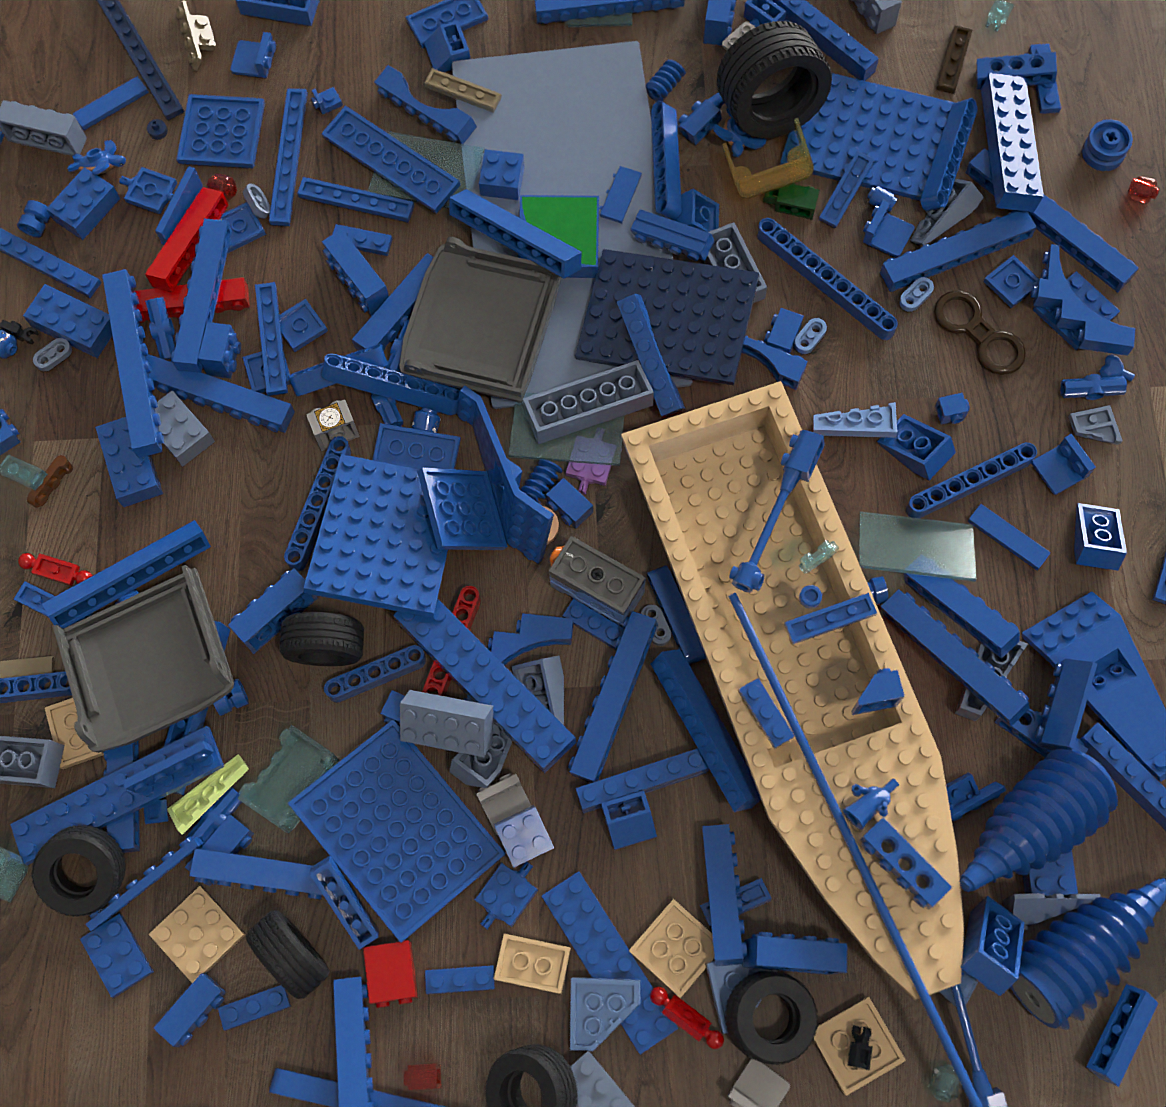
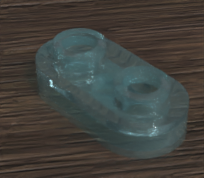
(811, 561)

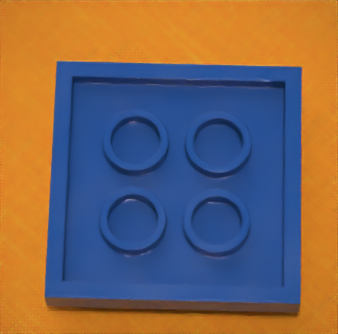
(1090, 297)

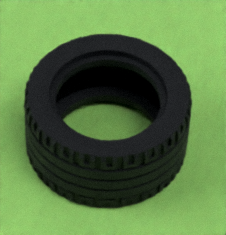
(757, 57)

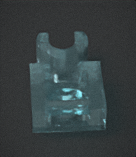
(999, 13)

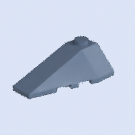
(962, 202)
(545, 681)
(482, 770)
(1038, 907)

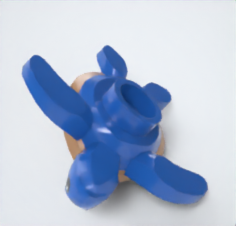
(736, 137)
(98, 161)

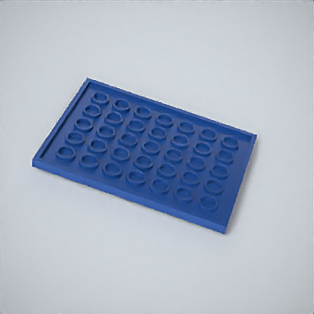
(881, 122)
(377, 540)
(396, 830)

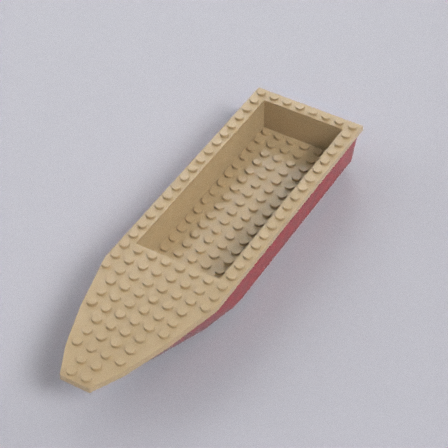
(710, 495)

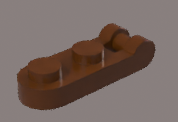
(55, 473)

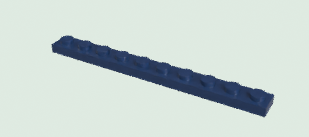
(142, 58)

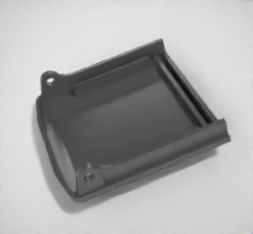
(479, 321)
(144, 663)

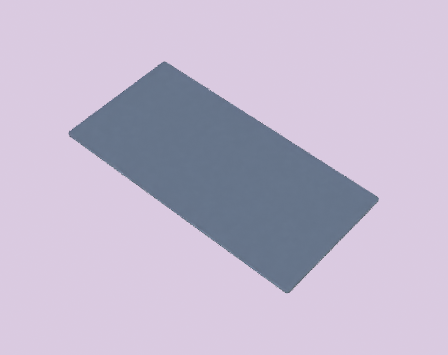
(576, 123)

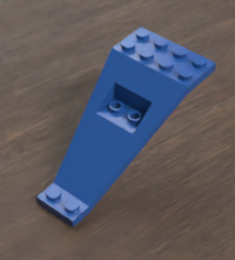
(522, 518)
(1122, 700)

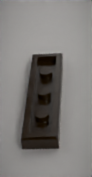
(954, 59)

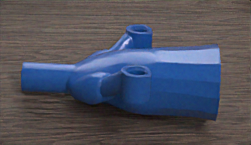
(873, 802)

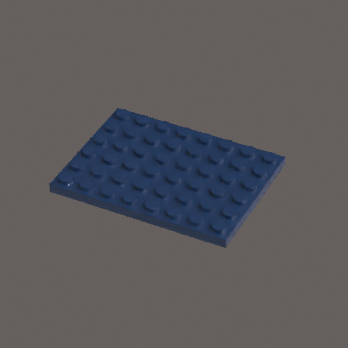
(692, 307)

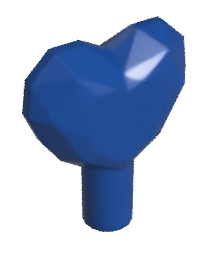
(1114, 367)

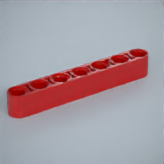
(462, 606)

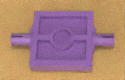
(588, 474)

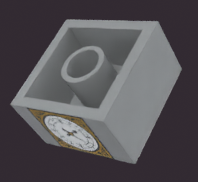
(332, 422)

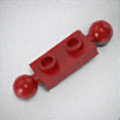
(53, 569)
(687, 1018)

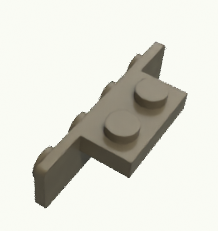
(196, 34)

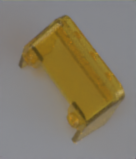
(797, 169)

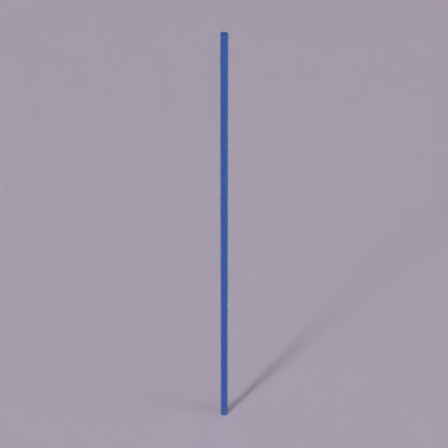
(856, 854)

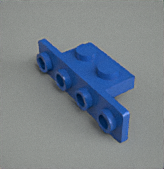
(965, 795)

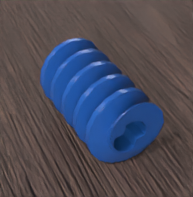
(665, 80)
(540, 479)

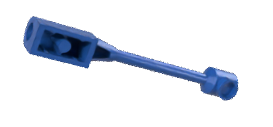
(702, 119)
(797, 466)
(987, 1095)

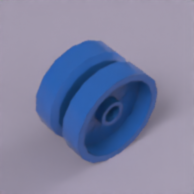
(1107, 145)

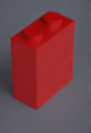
(390, 973)

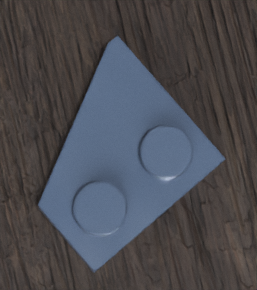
(1096, 425)

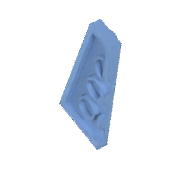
(864, 423)

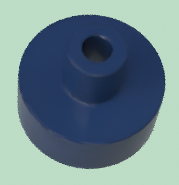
(157, 129)

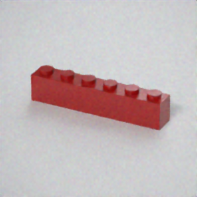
(180, 246)
(232, 296)

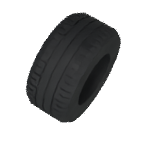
(321, 639)
(58, 891)
(287, 954)
(801, 1023)
(544, 1065)

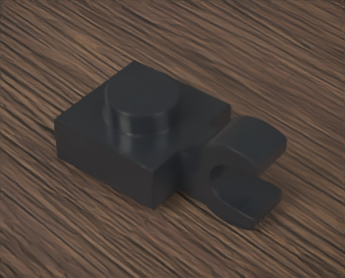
(16, 330)
(860, 1051)

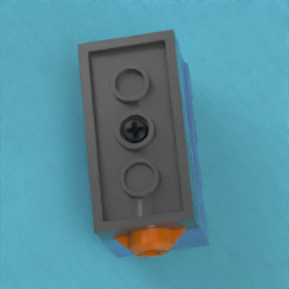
(596, 580)

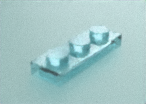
(22, 472)

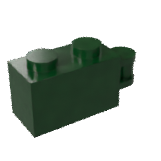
(794, 200)

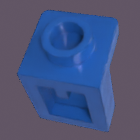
(326, 100)

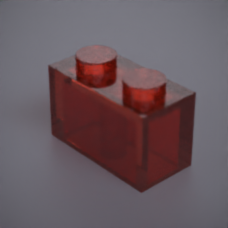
(423, 1077)

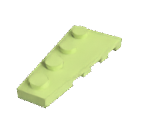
(203, 796)

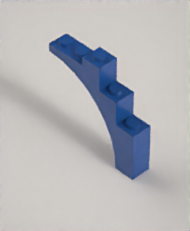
(1071, 313)
(534, 632)

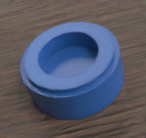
(810, 596)

